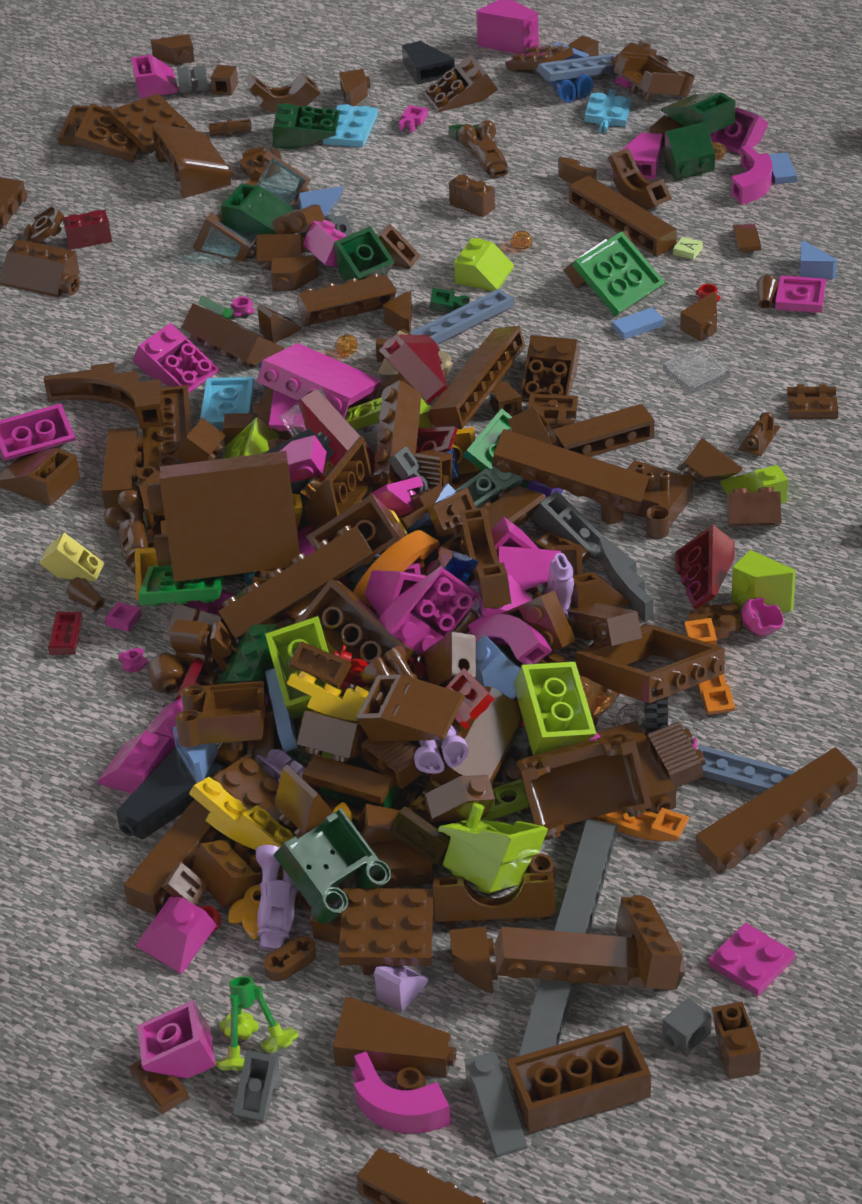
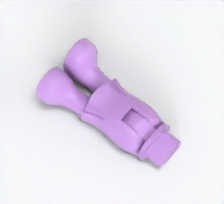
(561, 580)
(429, 759)
(276, 902)

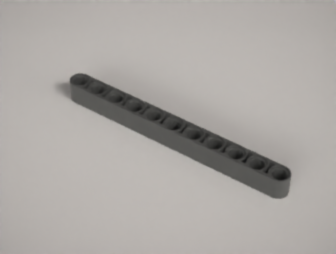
(576, 916)

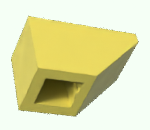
(70, 560)

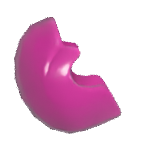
(760, 618)

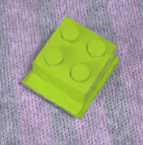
(491, 851)

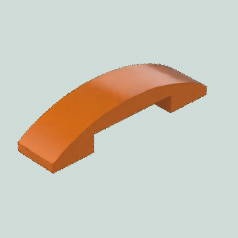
(399, 557)
(714, 692)
(649, 826)

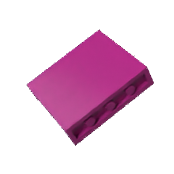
(302, 370)

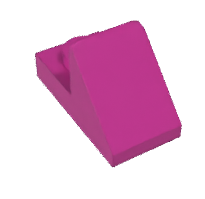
(398, 494)

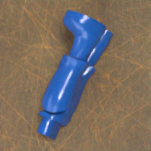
(569, 89)

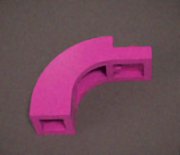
(756, 181)
(505, 629)
(396, 1109)

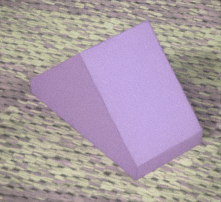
(398, 985)

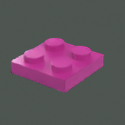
(800, 294)
(751, 959)

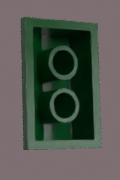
(250, 658)

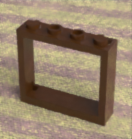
(608, 664)

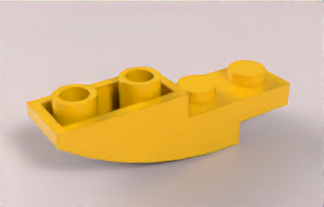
(328, 698)
(231, 818)

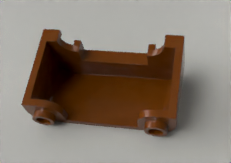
(192, 159)
(584, 782)

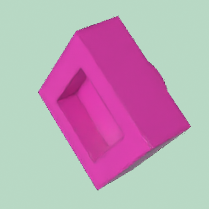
(123, 616)

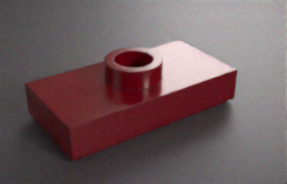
(65, 633)
(192, 675)

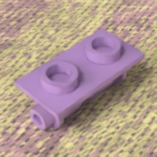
(277, 761)

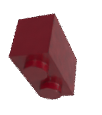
(87, 229)

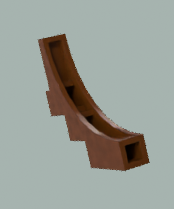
(105, 385)

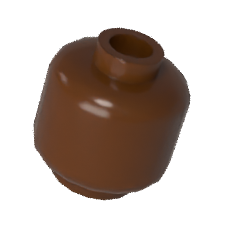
(166, 673)

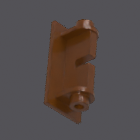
(760, 435)

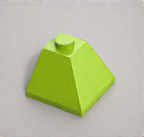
(761, 478)

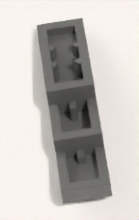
(623, 576)

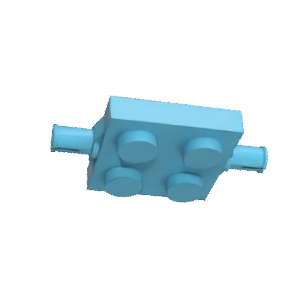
(608, 110)

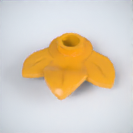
(246, 911)

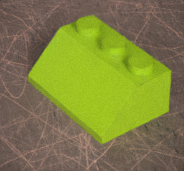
(251, 440)
(282, 648)
(553, 706)

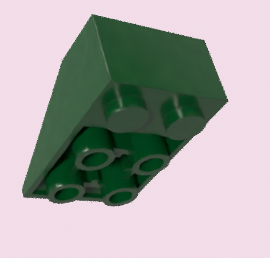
(712, 108)
(302, 125)
(253, 209)

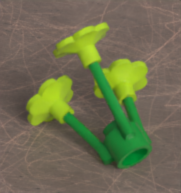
(241, 1024)

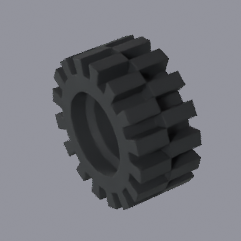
(655, 715)

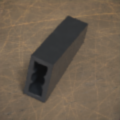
(160, 797)

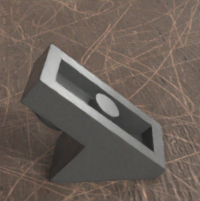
(256, 1085)

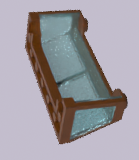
(273, 176)

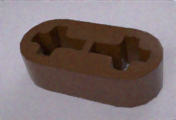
(290, 958)

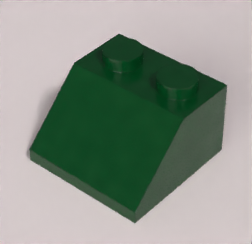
(689, 151)
(362, 255)

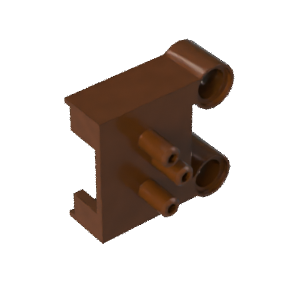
(652, 75)
(662, 500)
(221, 714)

